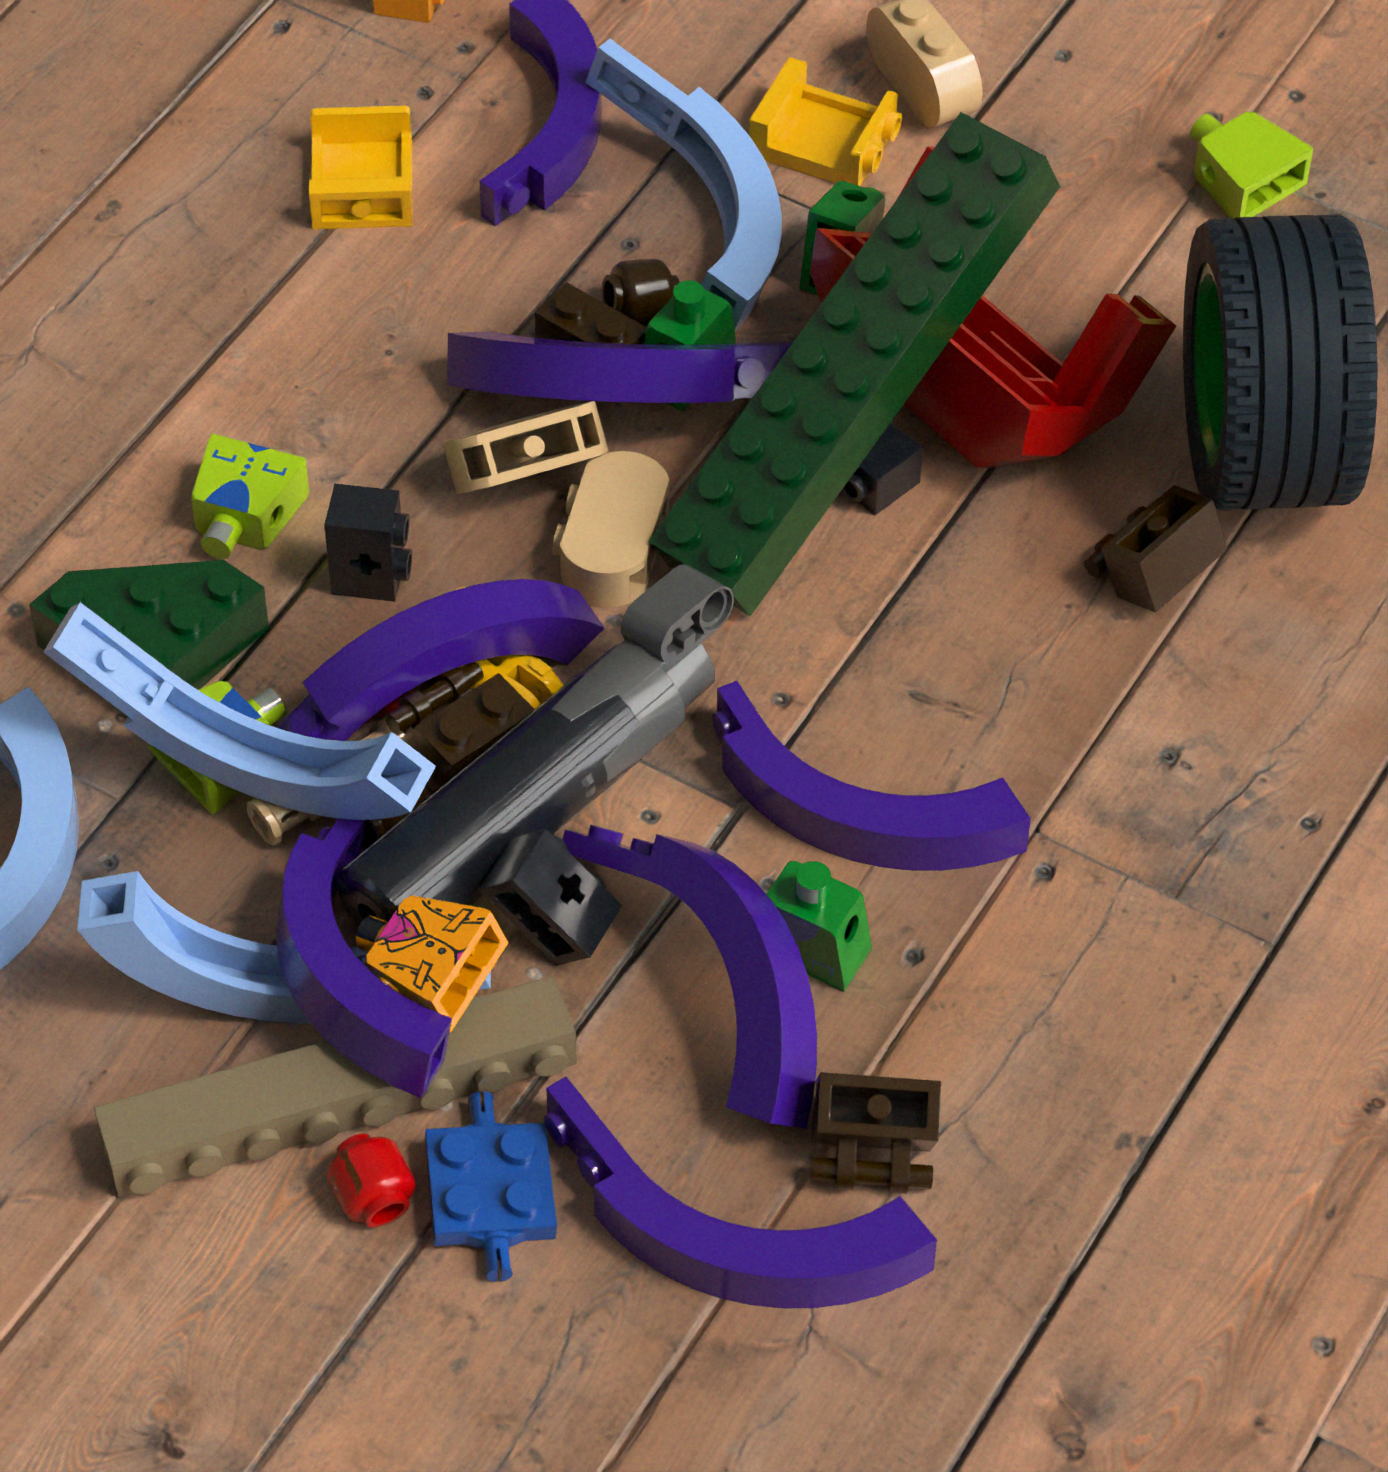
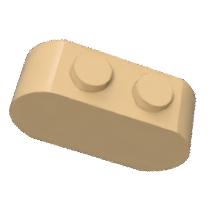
(924, 60)
(525, 447)
(609, 528)

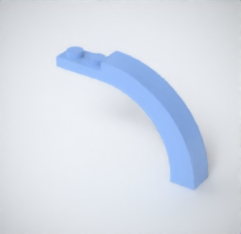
(722, 158)
(281, 767)
(48, 825)
(183, 957)

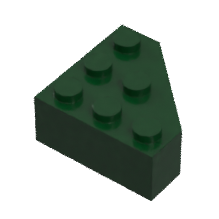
(179, 613)

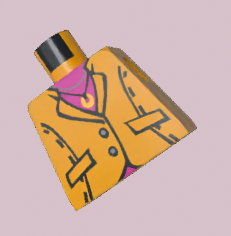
(433, 952)

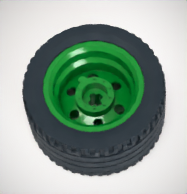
(1279, 361)

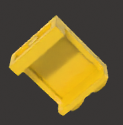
(822, 129)
(361, 167)

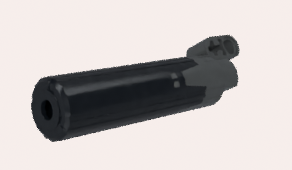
(553, 757)

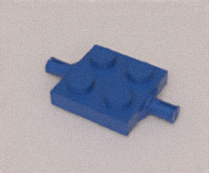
(490, 1185)

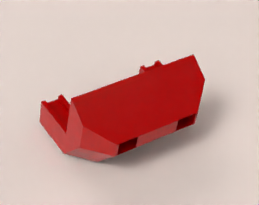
(1002, 391)

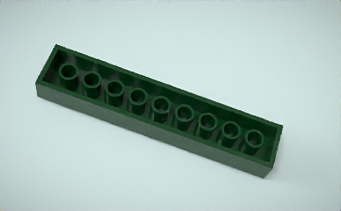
(857, 360)

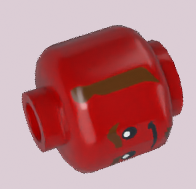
(371, 1180)

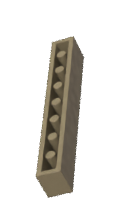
(320, 1093)

